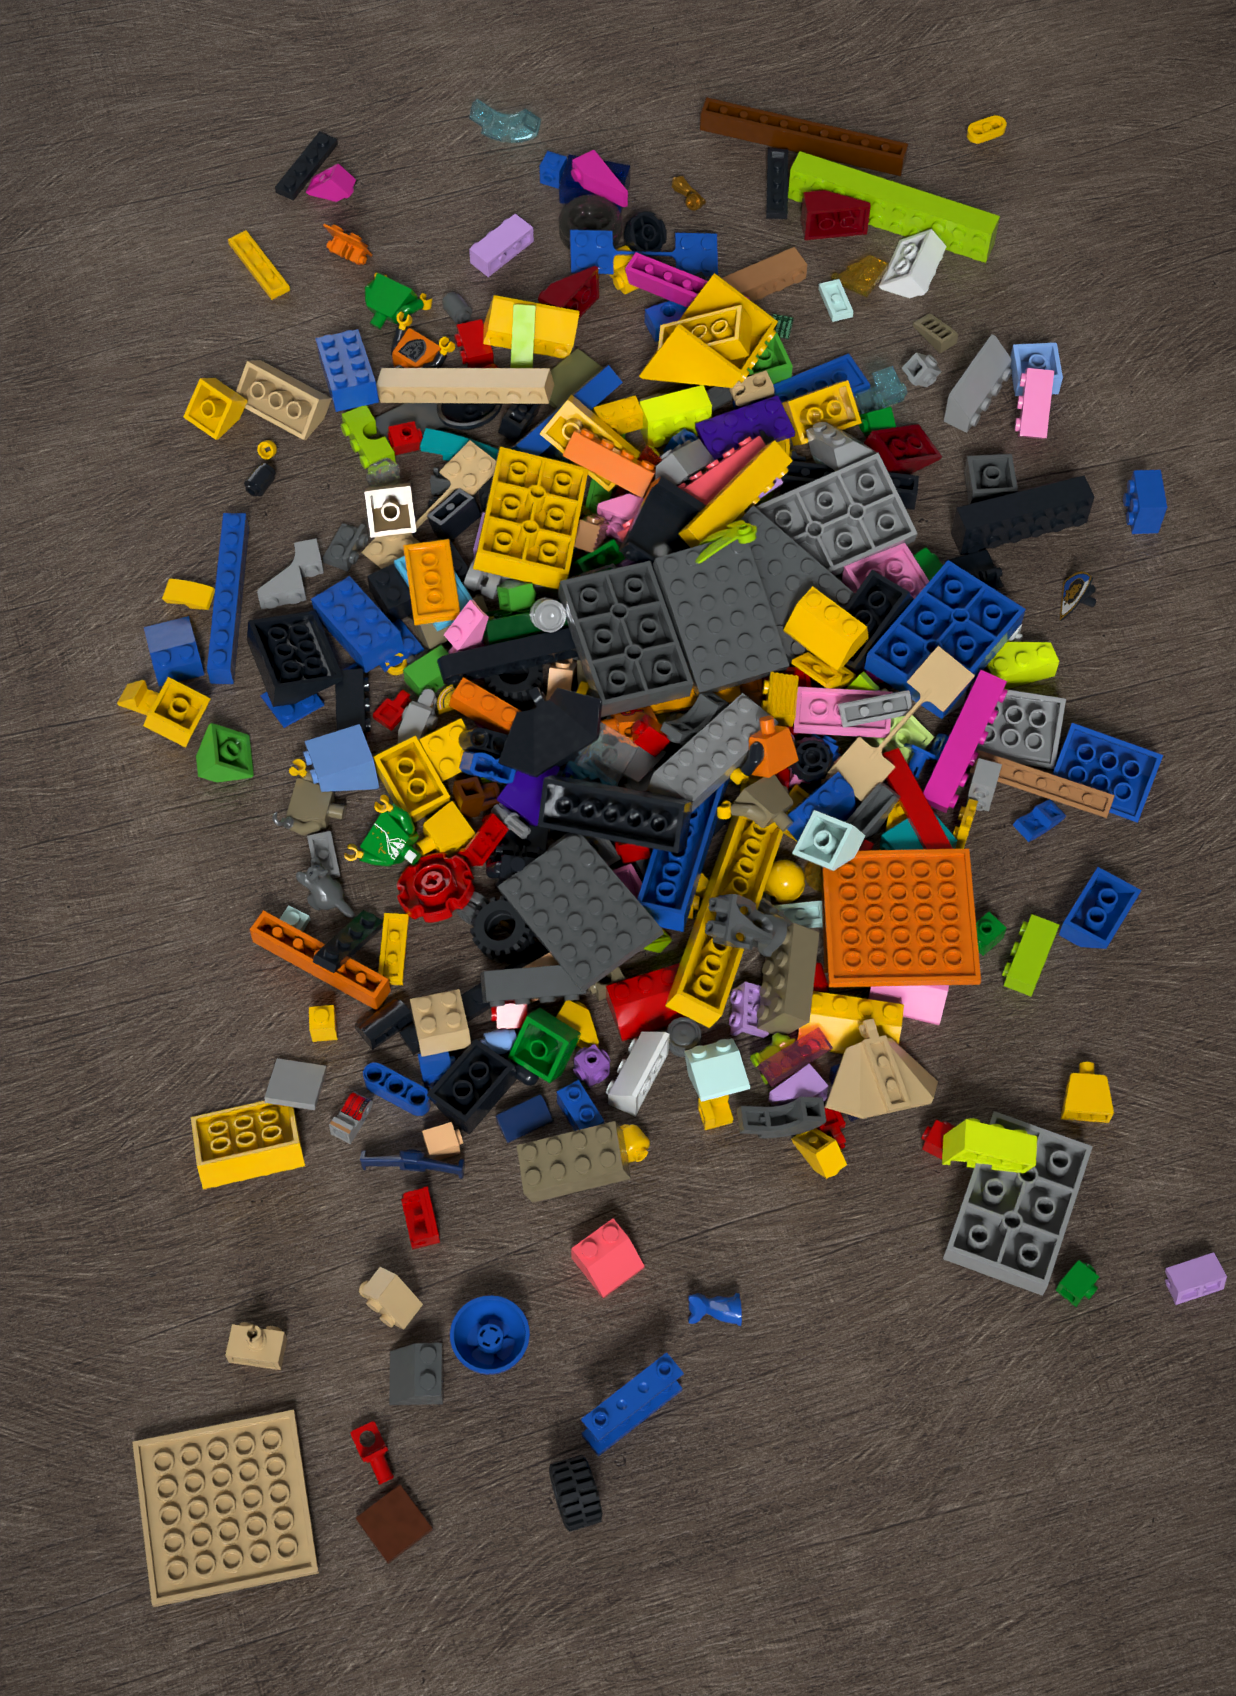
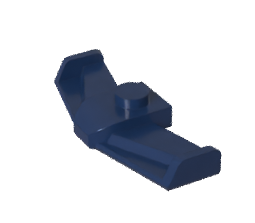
(412, 1161)

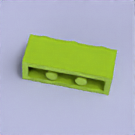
(1030, 954)

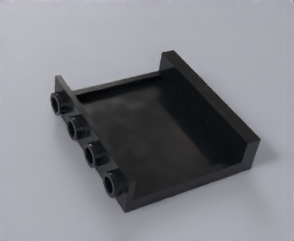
(658, 521)

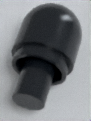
(524, 1075)

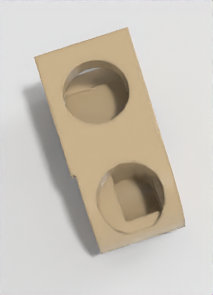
(752, 389)

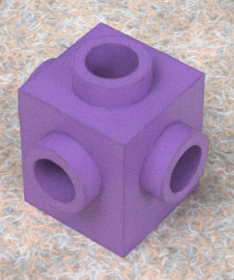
(587, 1070)

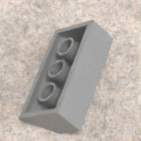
(978, 385)

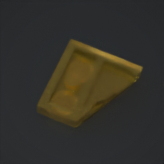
(862, 276)

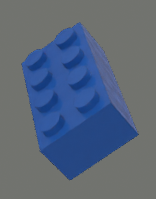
(347, 370)
(357, 624)

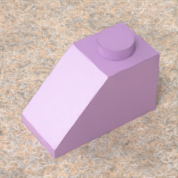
(801, 1084)

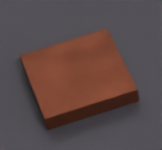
(394, 1524)

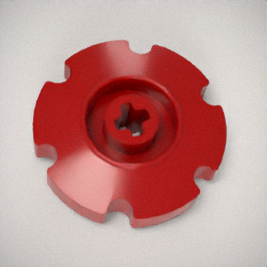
(435, 887)

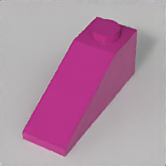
(598, 178)

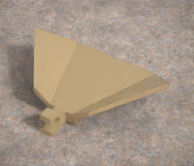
(879, 1078)

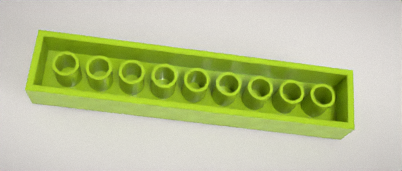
(898, 206)

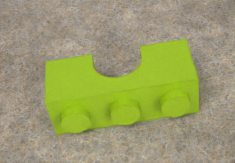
(360, 425)

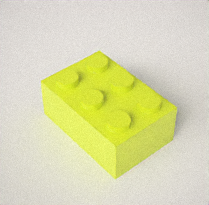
(673, 412)

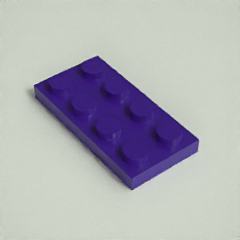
(729, 429)

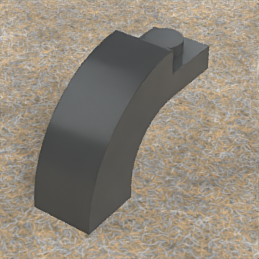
(702, 712)
(783, 1120)

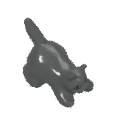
(324, 890)

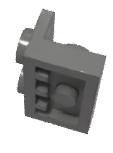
(346, 546)

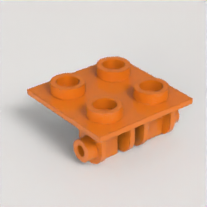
(347, 245)

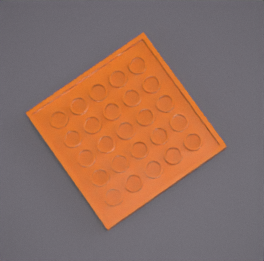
(901, 919)

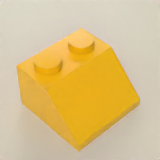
(214, 407)

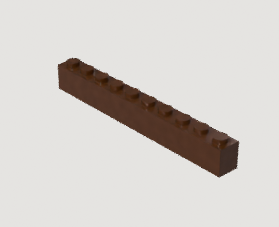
(803, 136)

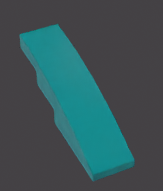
(450, 444)

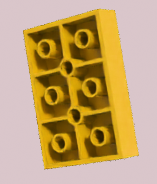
(531, 518)

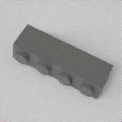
(527, 984)

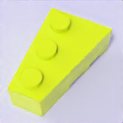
(1024, 663)
(990, 1145)

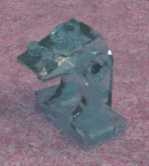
(888, 388)

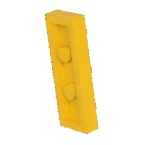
(394, 947)

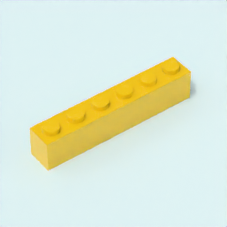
(738, 494)

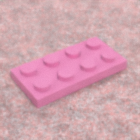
(819, 713)

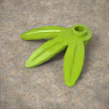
(737, 530)

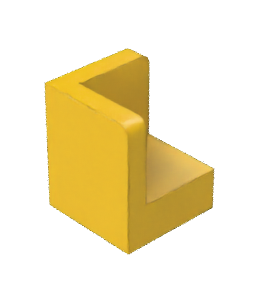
(715, 1112)

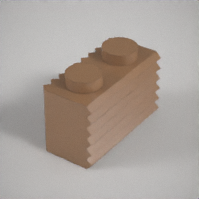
(591, 532)

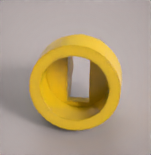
(267, 455)

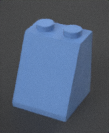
(341, 761)

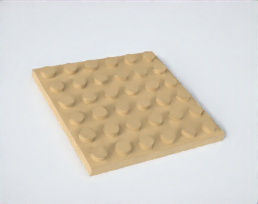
(224, 1508)

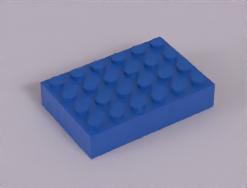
(951, 613)

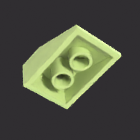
(911, 732)

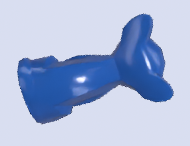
(721, 1308)

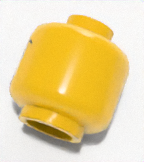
(636, 1142)

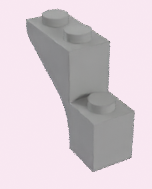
(288, 585)

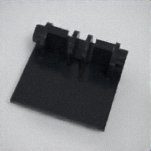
(980, 566)
(532, 846)

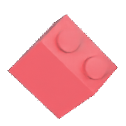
(607, 1258)

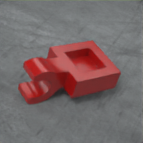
(391, 712)
(832, 1126)

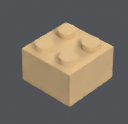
(440, 1022)

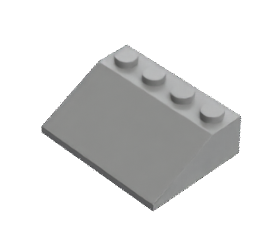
(1026, 729)

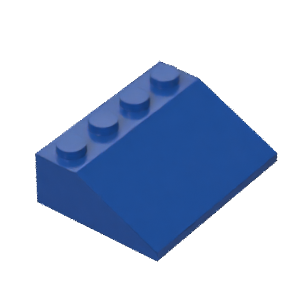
(1109, 767)

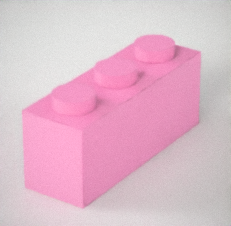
(1034, 403)

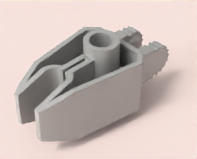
(419, 717)

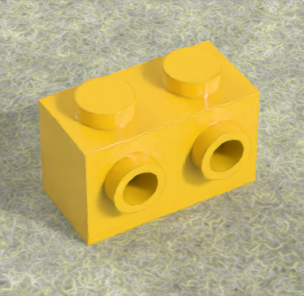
(621, 415)

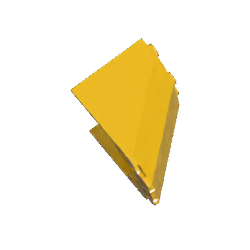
(691, 361)

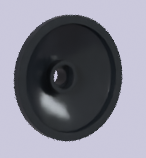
(467, 415)

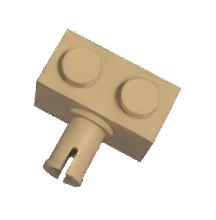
(390, 1298)
(256, 1346)

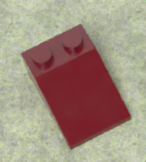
(833, 215)
(573, 292)
(903, 448)

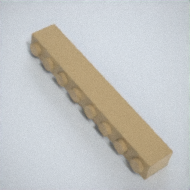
(465, 385)

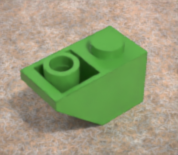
(515, 595)

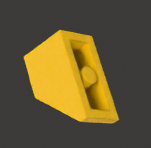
(578, 1017)
(820, 1152)

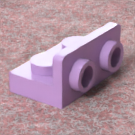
(745, 1004)

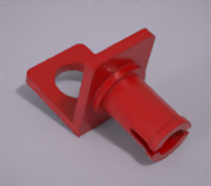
(375, 1453)

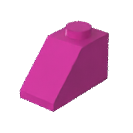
(332, 184)

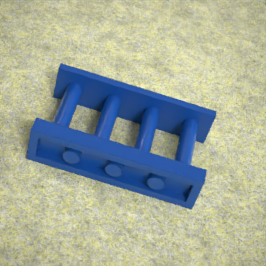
(632, 1404)

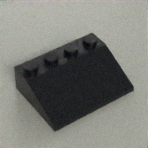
(292, 656)

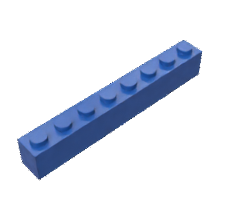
(228, 599)

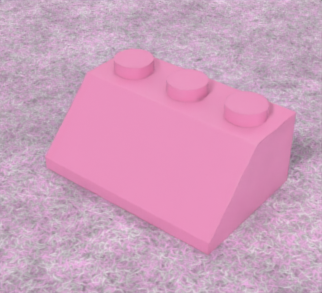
(919, 1002)

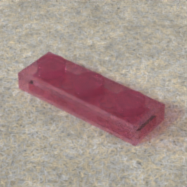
(795, 1057)

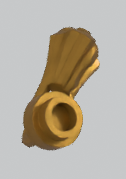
(694, 200)

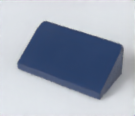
(523, 1118)

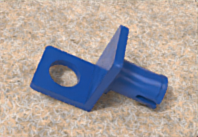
(919, 755)

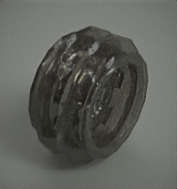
(590, 213)

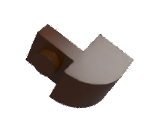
(473, 797)

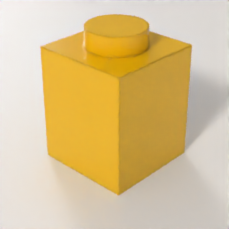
(323, 1023)

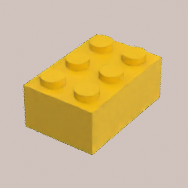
(829, 404)
(411, 779)

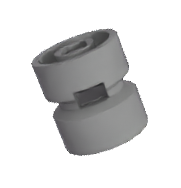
(475, 578)

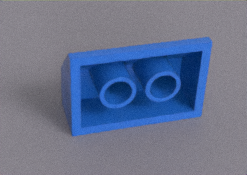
(831, 798)
(1099, 911)

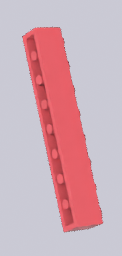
(719, 473)

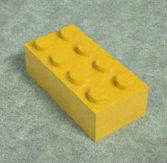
(723, 330)

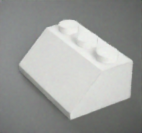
(913, 264)
(638, 1071)

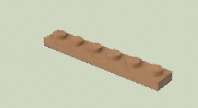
(1050, 786)

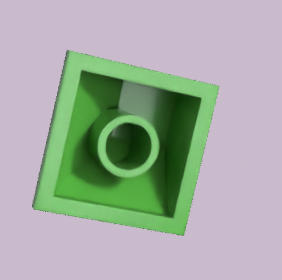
(224, 755)

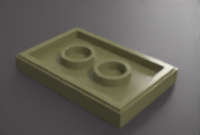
(571, 375)

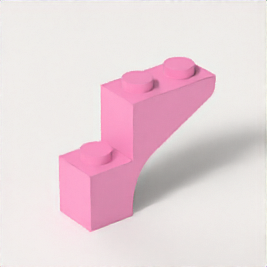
(467, 628)

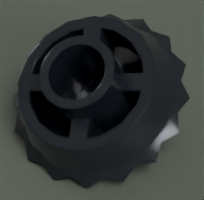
(814, 759)

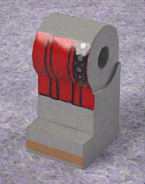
(351, 1117)

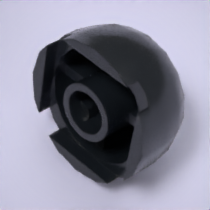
(645, 233)

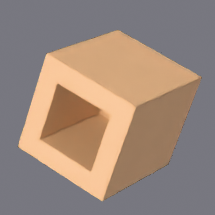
(442, 1141)

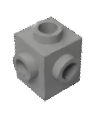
(922, 369)

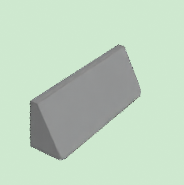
(875, 708)

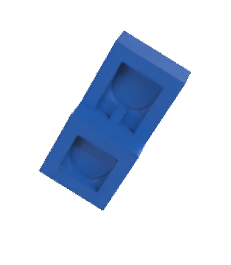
(1039, 821)

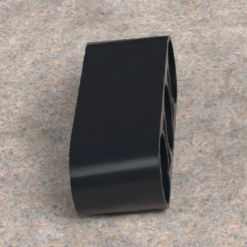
(483, 741)

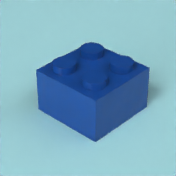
(1145, 501)

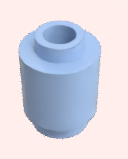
(500, 1040)

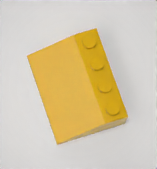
(246, 1143)

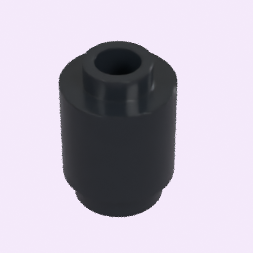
(260, 479)

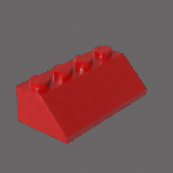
(641, 1002)

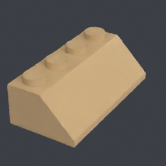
(282, 399)

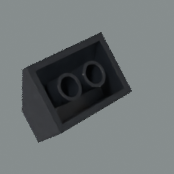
(472, 1086)

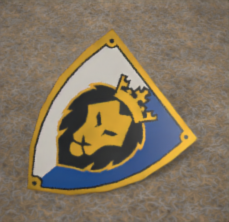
(1076, 591)

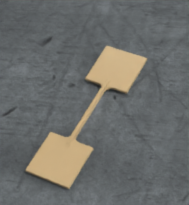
(466, 471)
(938, 682)

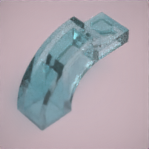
(505, 127)

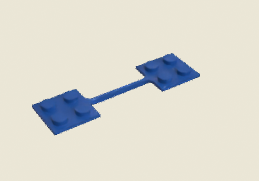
(595, 248)
(291, 713)

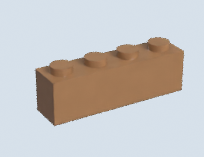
(769, 275)

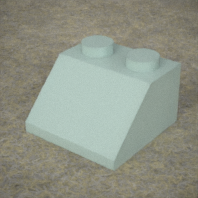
(828, 841)
(716, 1069)

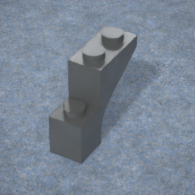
(874, 810)

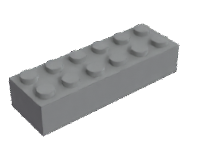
(710, 755)

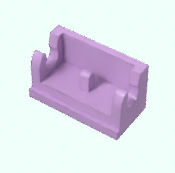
(1195, 1278)

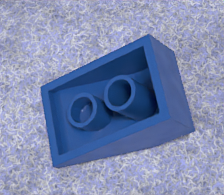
(173, 650)

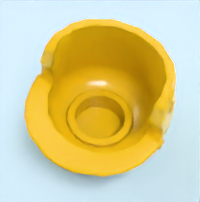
(785, 881)

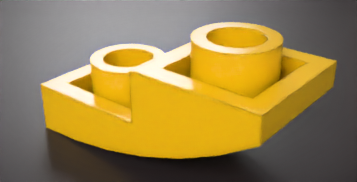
(188, 593)

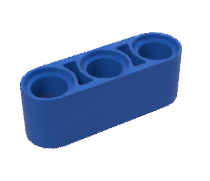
(390, 1079)

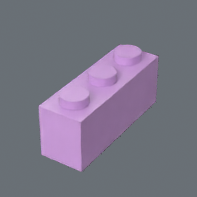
(501, 245)

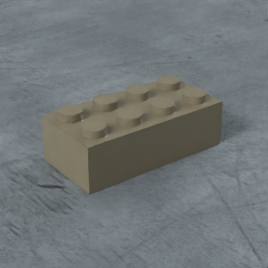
(789, 982)
(573, 1162)

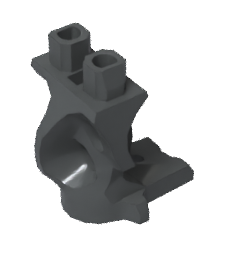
(759, 929)

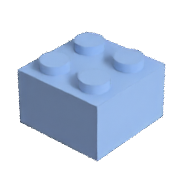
(1035, 356)

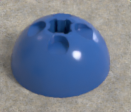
(484, 1322)

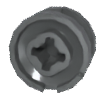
(683, 1035)

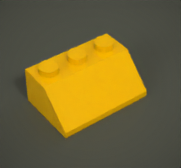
(826, 629)

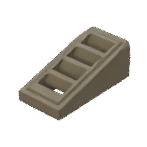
(940, 344)

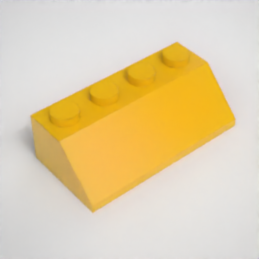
(553, 327)
(575, 416)
(842, 1015)

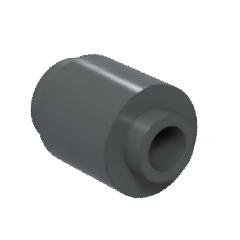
(456, 308)

